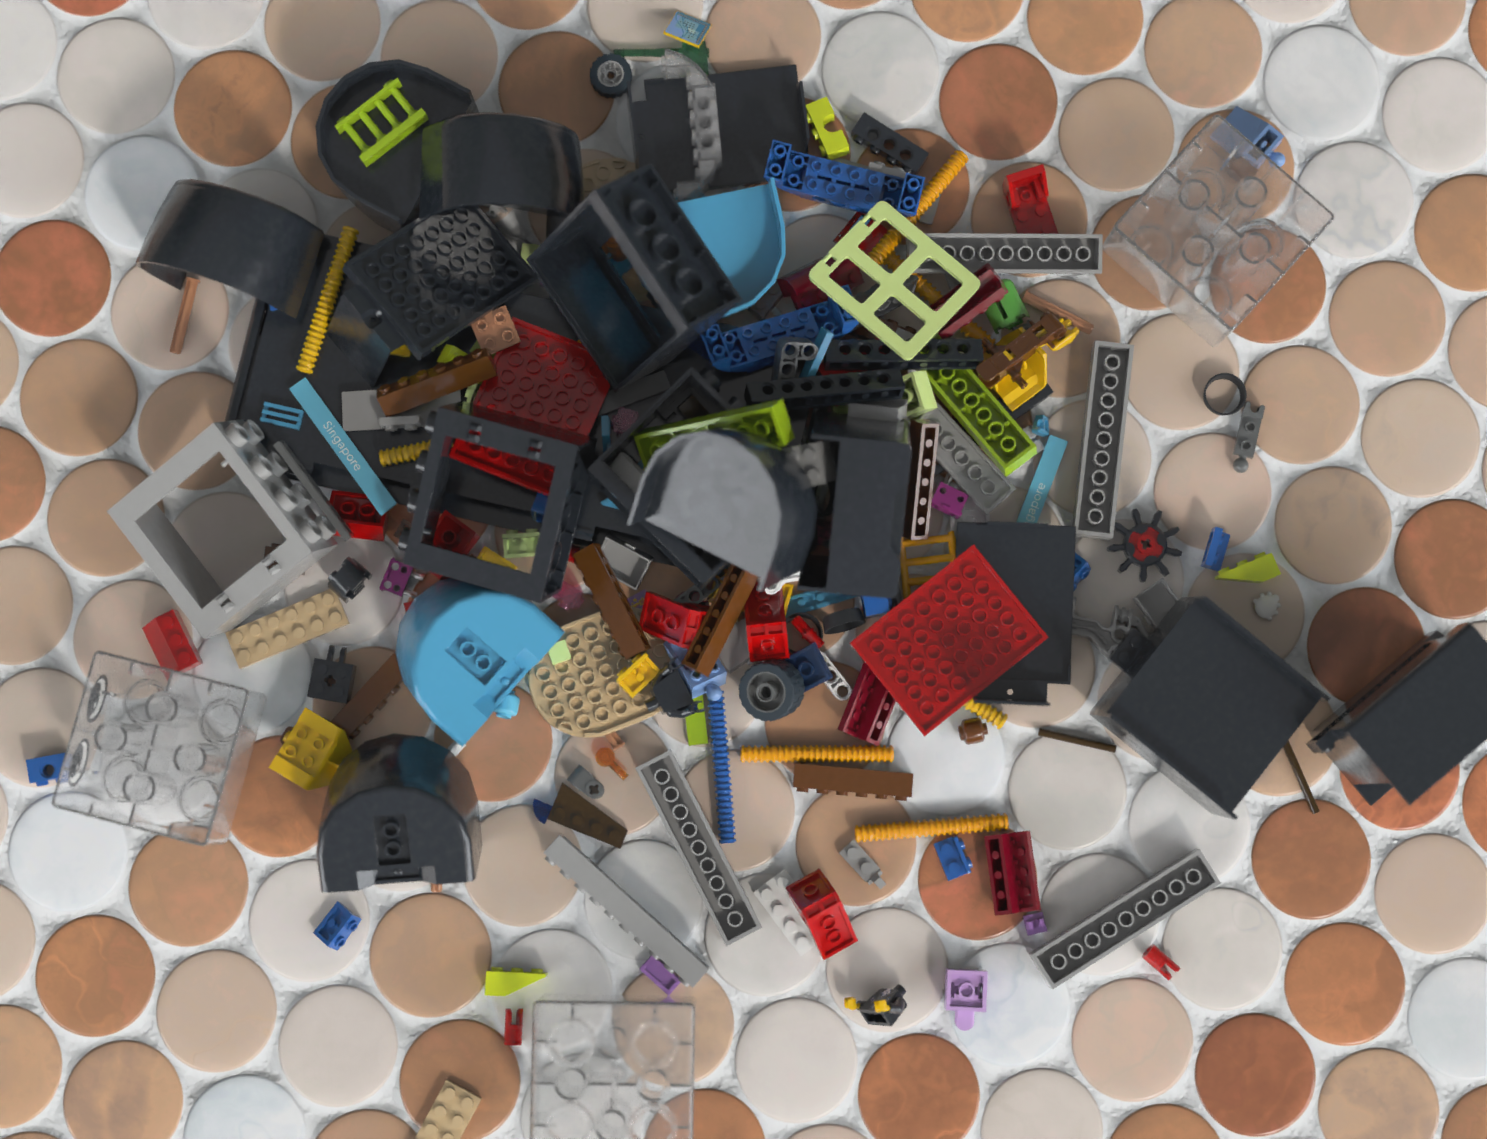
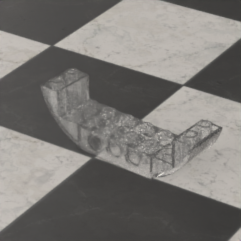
(701, 95)

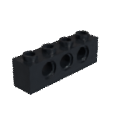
(868, 124)

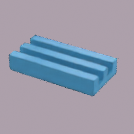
(265, 412)

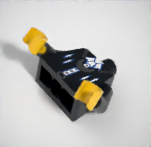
(882, 1007)

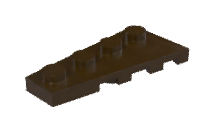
(582, 816)

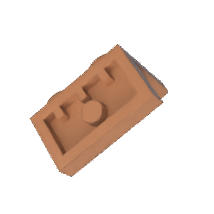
(496, 330)

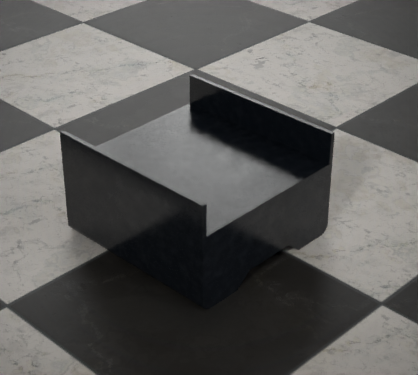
(866, 507)
(1204, 702)
(1412, 718)

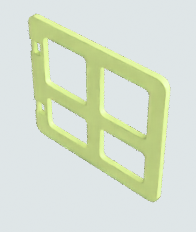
(892, 283)

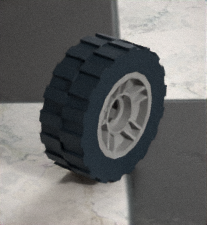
(616, 66)

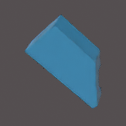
(1041, 426)
(606, 432)

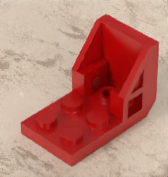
(1027, 201)
(670, 619)
(766, 625)
(822, 913)

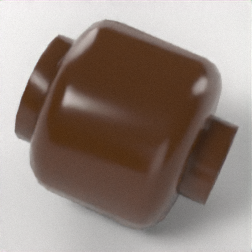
(972, 731)

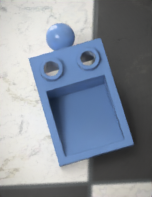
(1258, 133)
(695, 682)

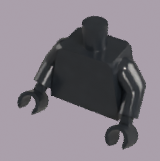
(671, 693)

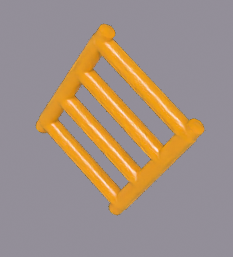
(904, 562)

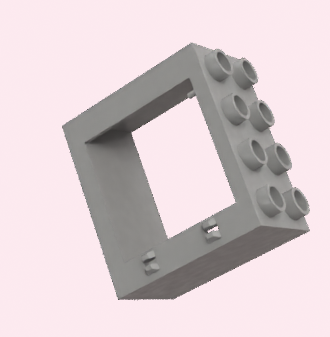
(176, 564)

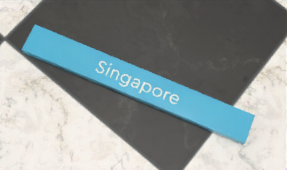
(343, 446)
(1042, 480)

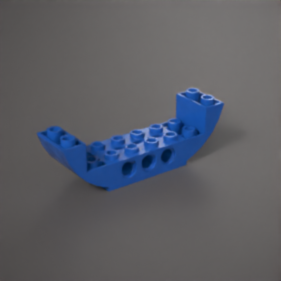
(840, 183)
(755, 344)

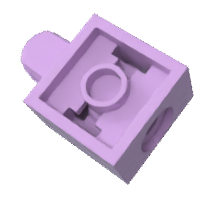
(964, 994)

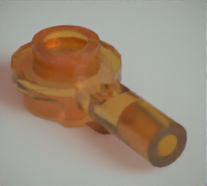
(606, 757)

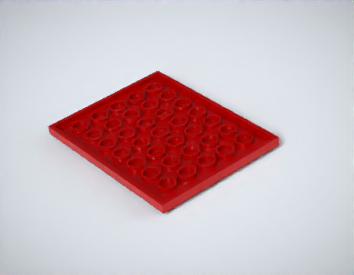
(541, 381)
(948, 640)

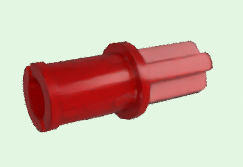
(807, 632)

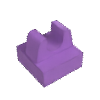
(1034, 923)

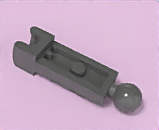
(1247, 436)

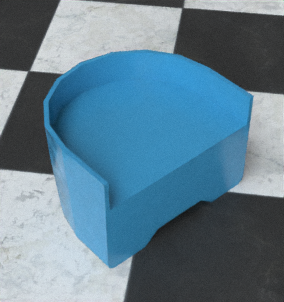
(744, 236)
(467, 650)

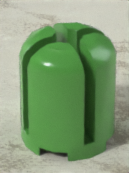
(1007, 311)

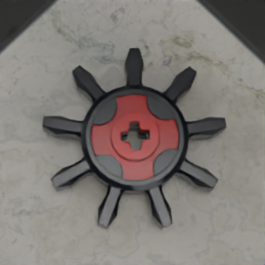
(1155, 540)

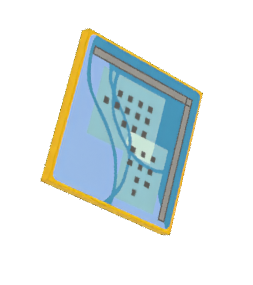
(687, 29)

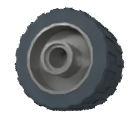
(771, 690)

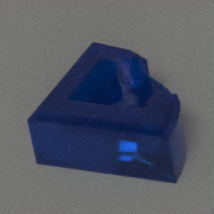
(541, 810)

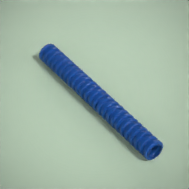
(721, 771)

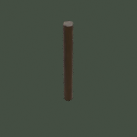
(1077, 740)
(1301, 778)

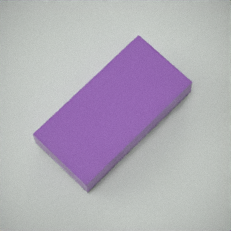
(656, 971)

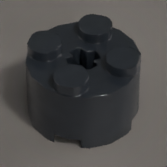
(349, 579)

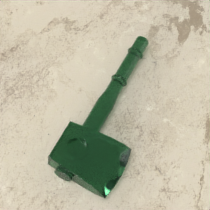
(698, 55)

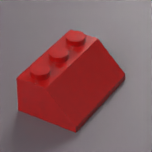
(360, 515)
(453, 536)
(172, 642)

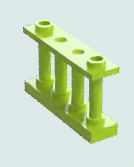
(399, 131)

